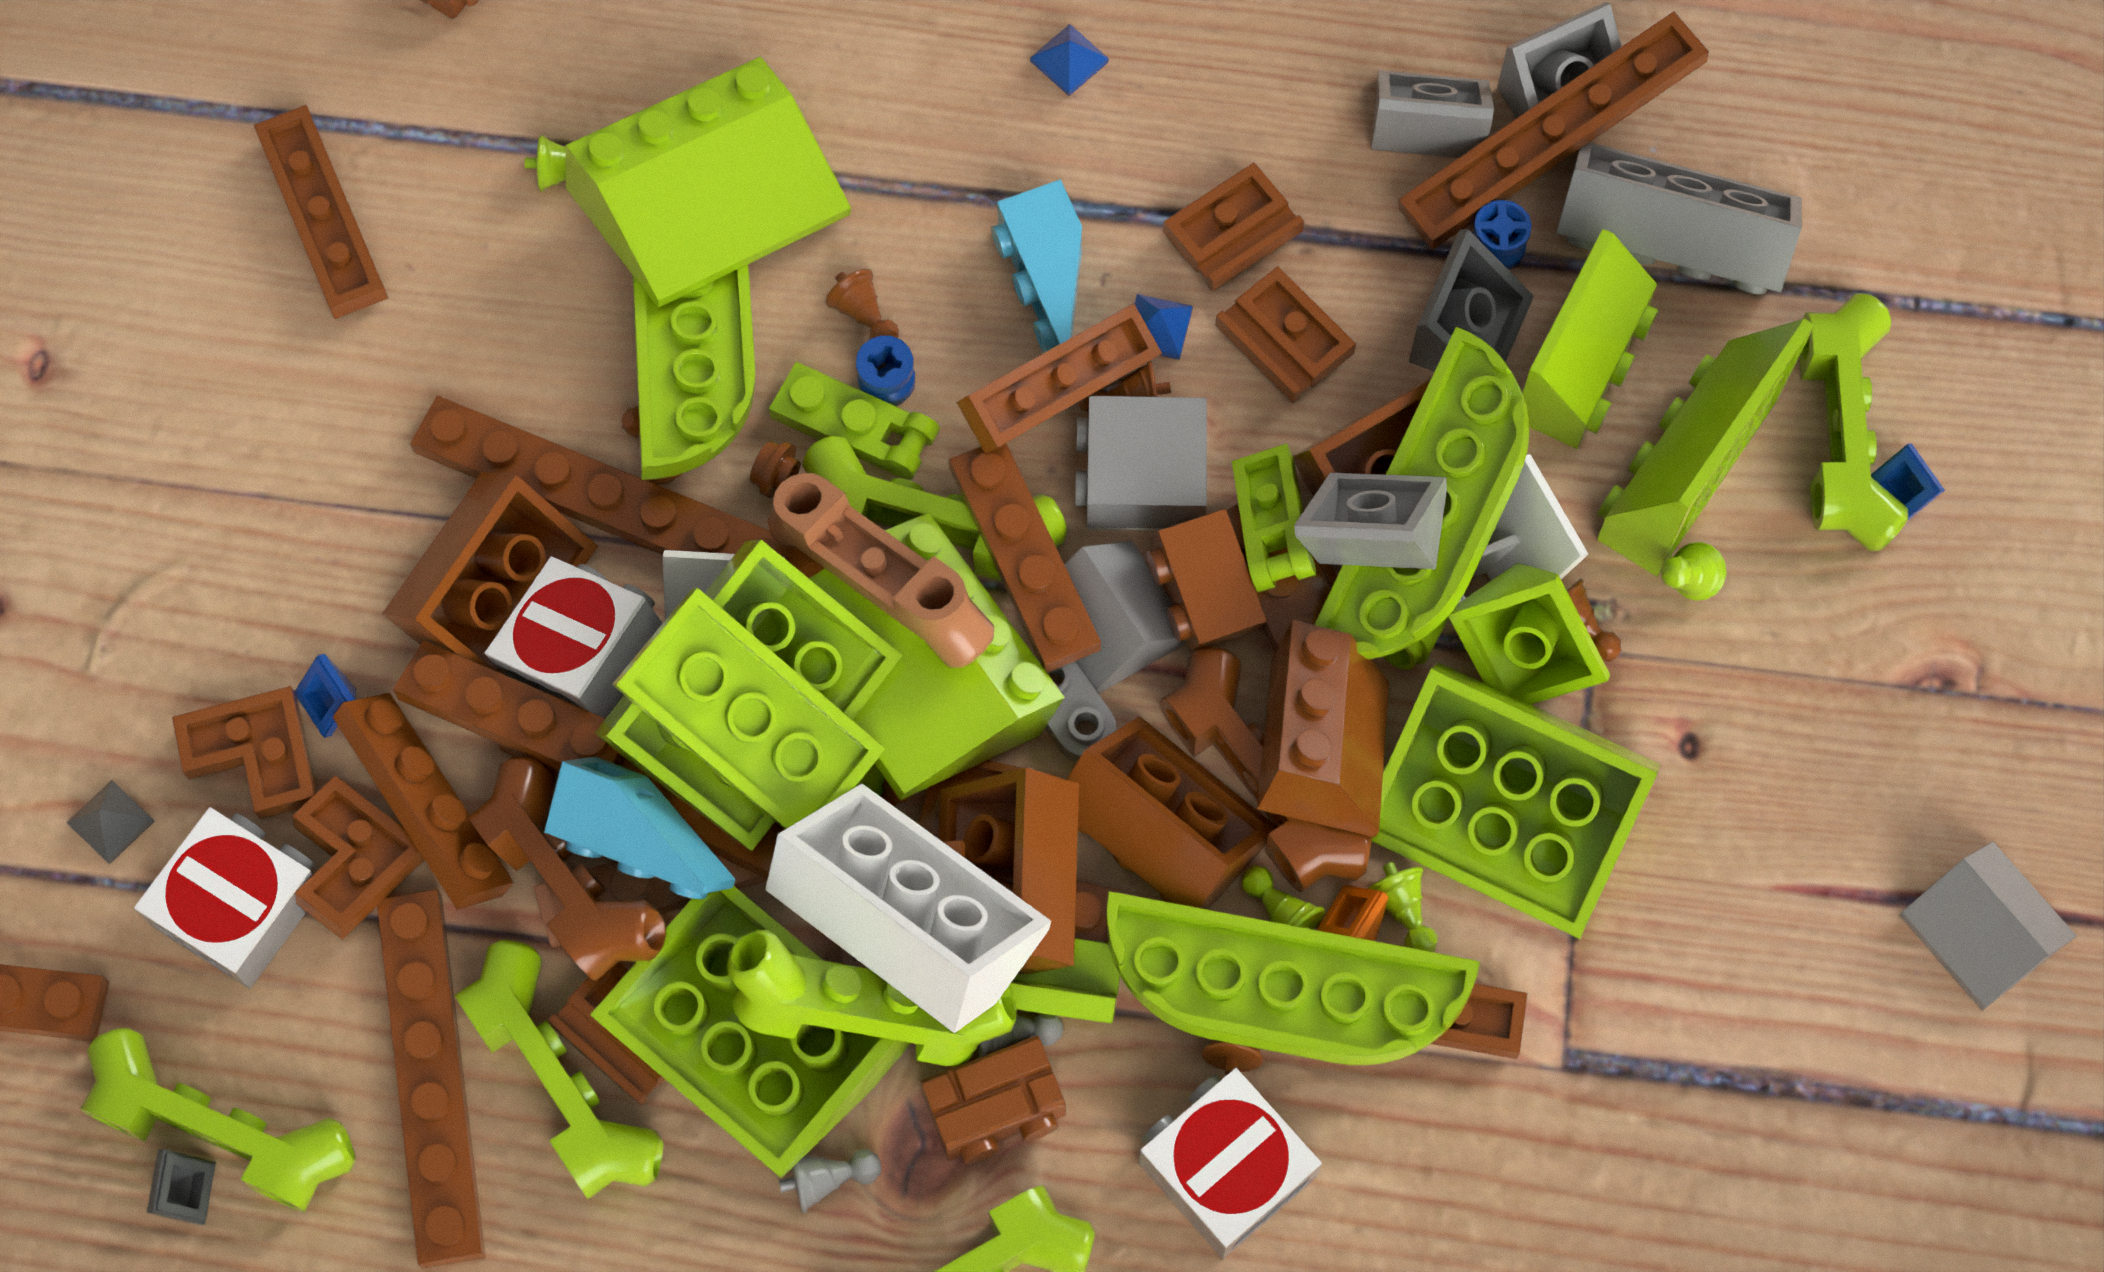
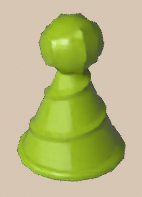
(549, 163)
(1695, 571)
(1405, 905)
(1280, 906)

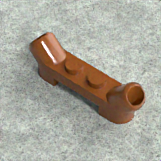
(1205, 716)
(588, 929)

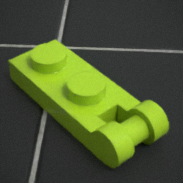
(832, 408)
(1268, 511)

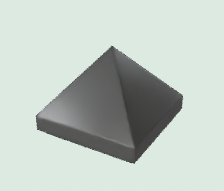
(110, 822)
(181, 1187)

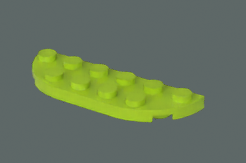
(693, 373)
(1476, 436)
(1284, 983)

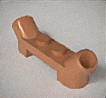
(915, 592)

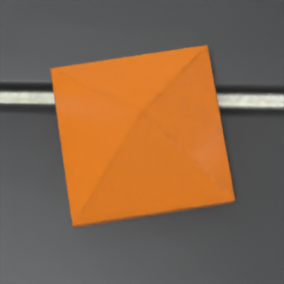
(1356, 913)

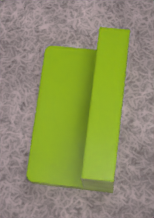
(1074, 991)

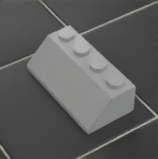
(1682, 218)

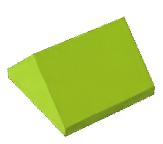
(1528, 636)

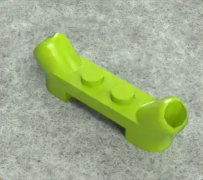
(1843, 489)
(904, 500)
(789, 990)
(590, 1148)
(279, 1167)
(1032, 1234)

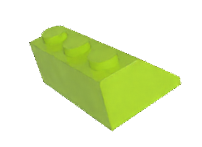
(1590, 343)

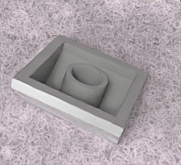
(1556, 56)
(1430, 114)
(1375, 520)
(1124, 610)
(1987, 924)

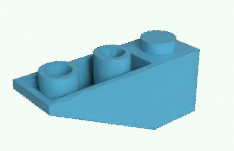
(1046, 248)
(629, 820)

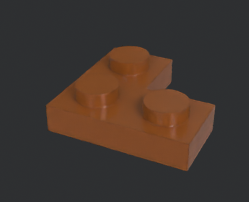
(255, 732)
(366, 853)

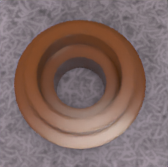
(773, 466)

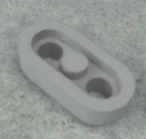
(1079, 704)

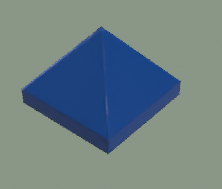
(1069, 59)
(1166, 322)
(1909, 479)
(323, 692)

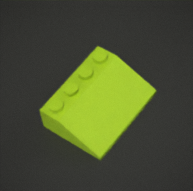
(705, 181)
(1699, 444)
(803, 630)
(942, 716)
(1510, 799)
(758, 1087)

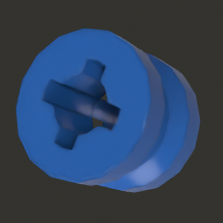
(1507, 223)
(896, 380)

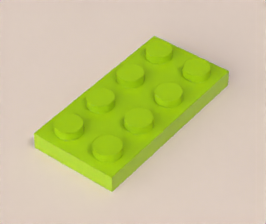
(747, 712)

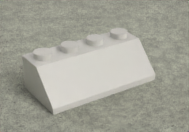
(905, 905)

